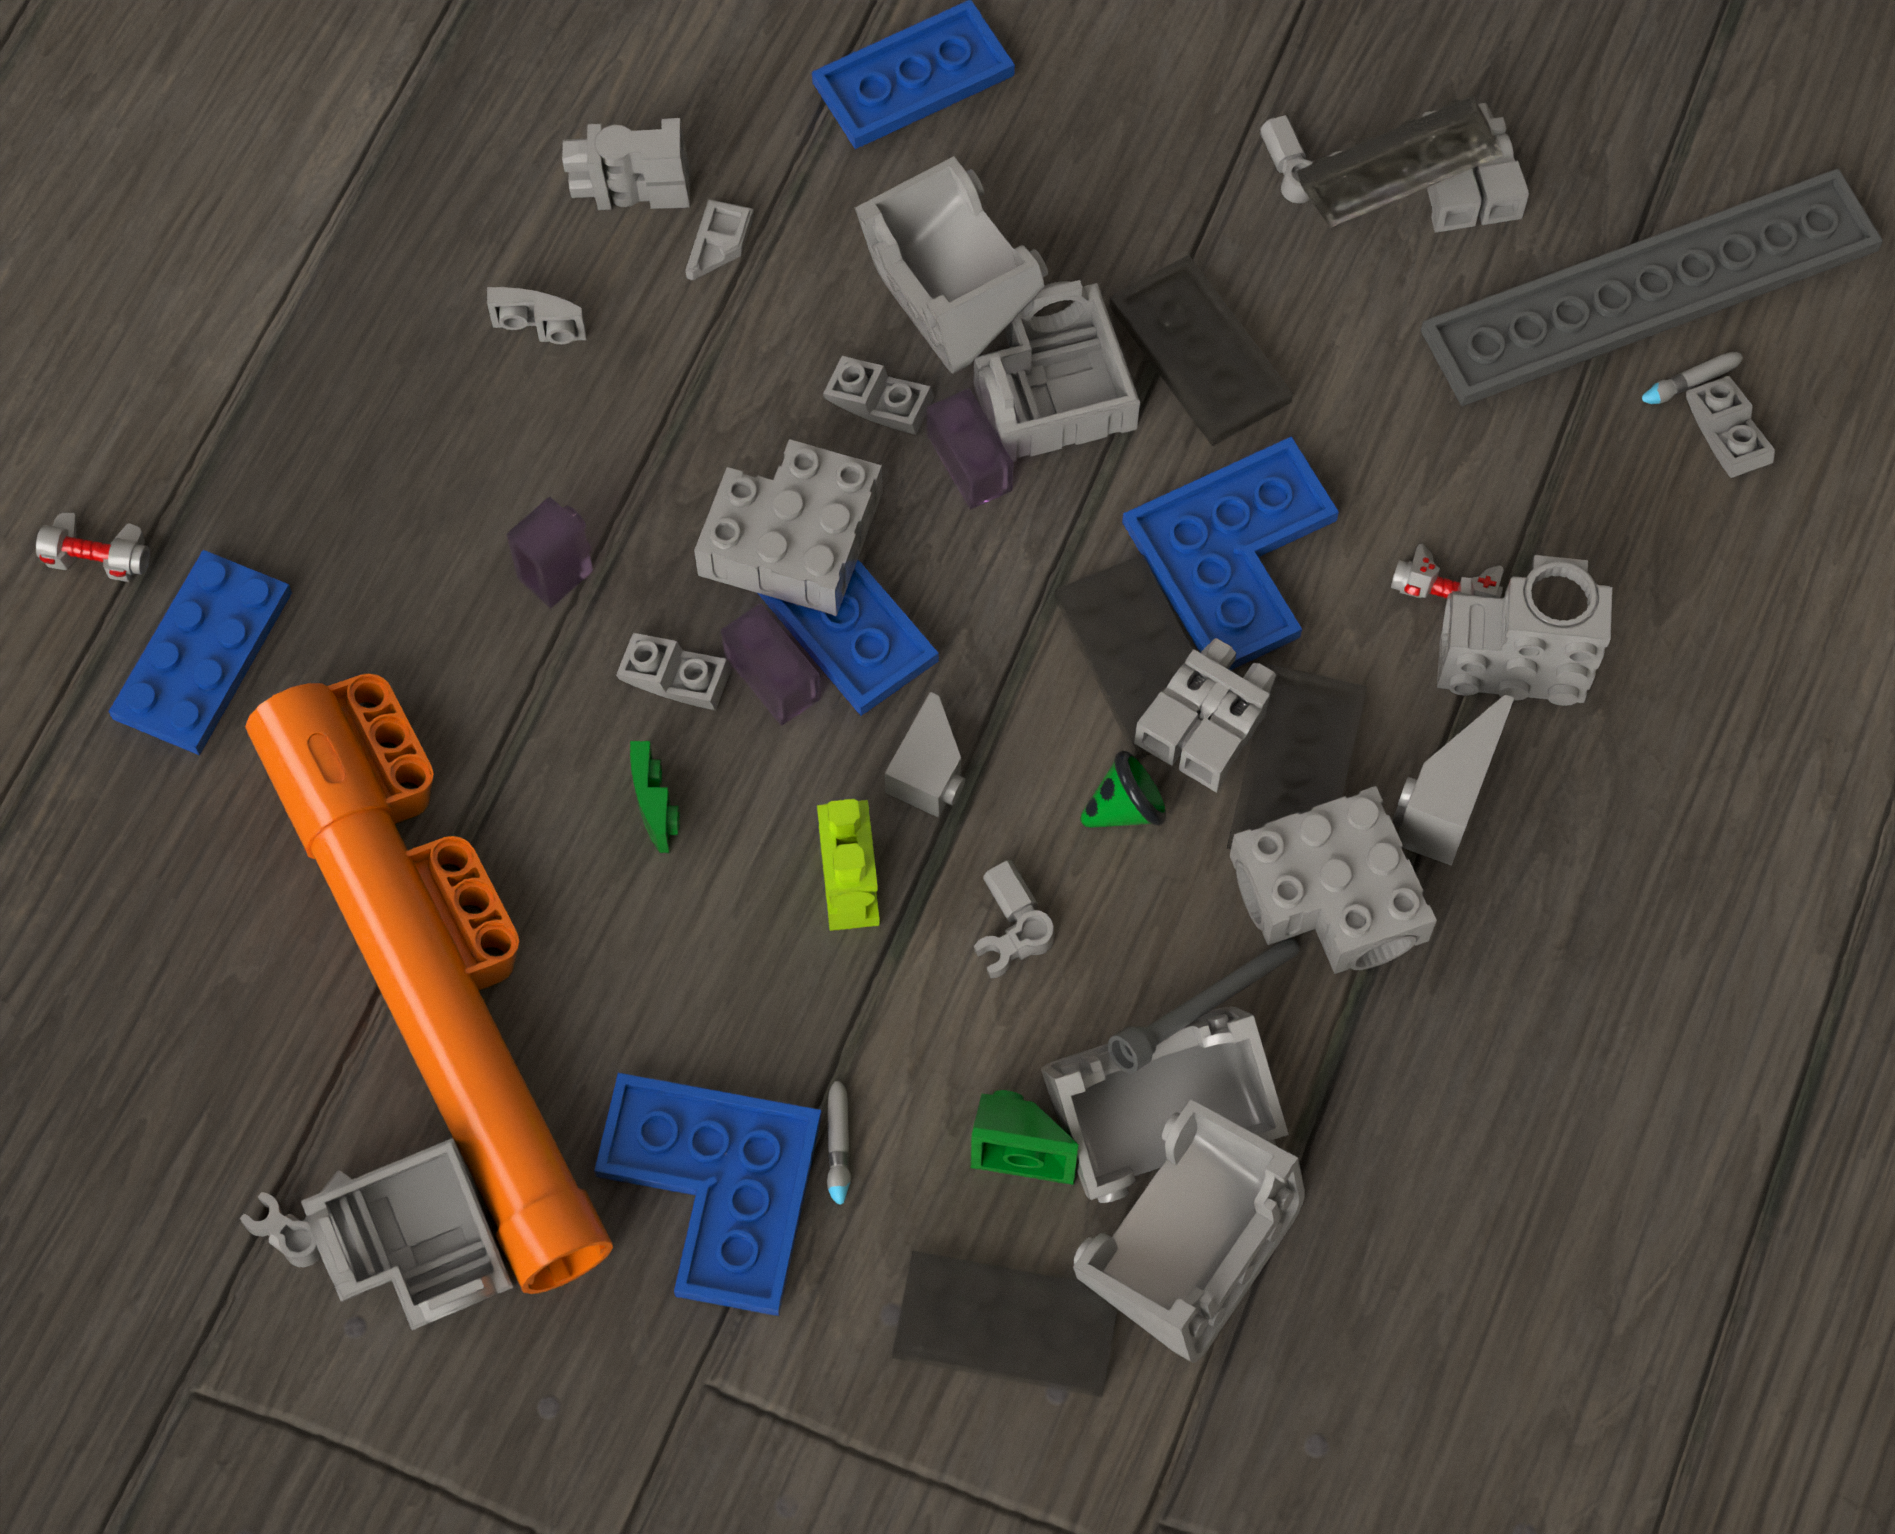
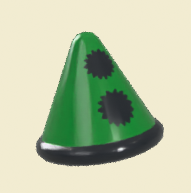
(1125, 797)

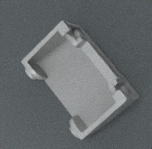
(949, 261)
(1123, 1114)
(1196, 1231)

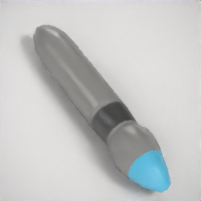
(1666, 389)
(838, 1142)

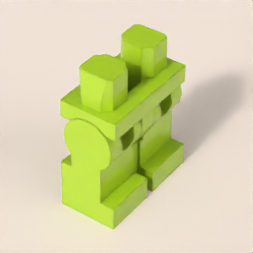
(848, 864)

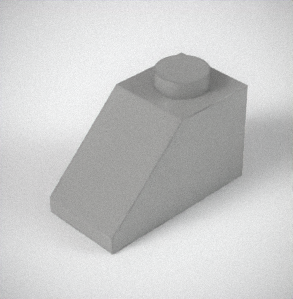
(927, 762)

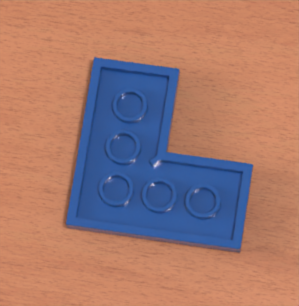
(1209, 540)
(741, 1161)

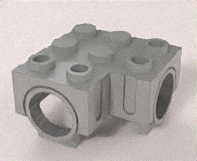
(1059, 378)
(793, 532)
(1518, 650)
(1338, 875)
(410, 1227)

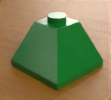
(1021, 1140)

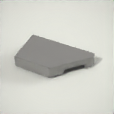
(719, 237)

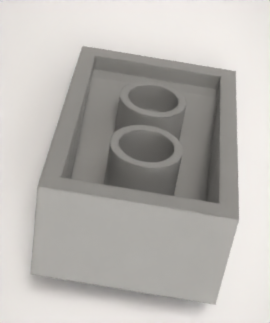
(1440, 802)

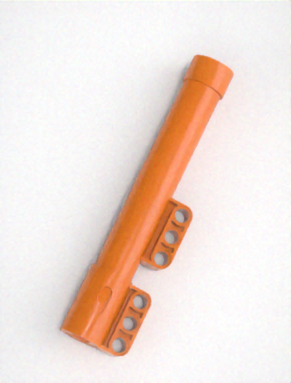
(428, 954)

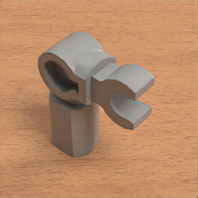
(1287, 156)
(1033, 928)
(288, 1232)

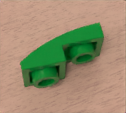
(654, 802)

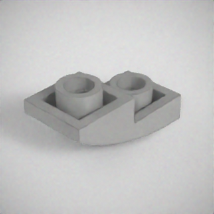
(554, 317)
(871, 394)
(1727, 426)
(675, 674)

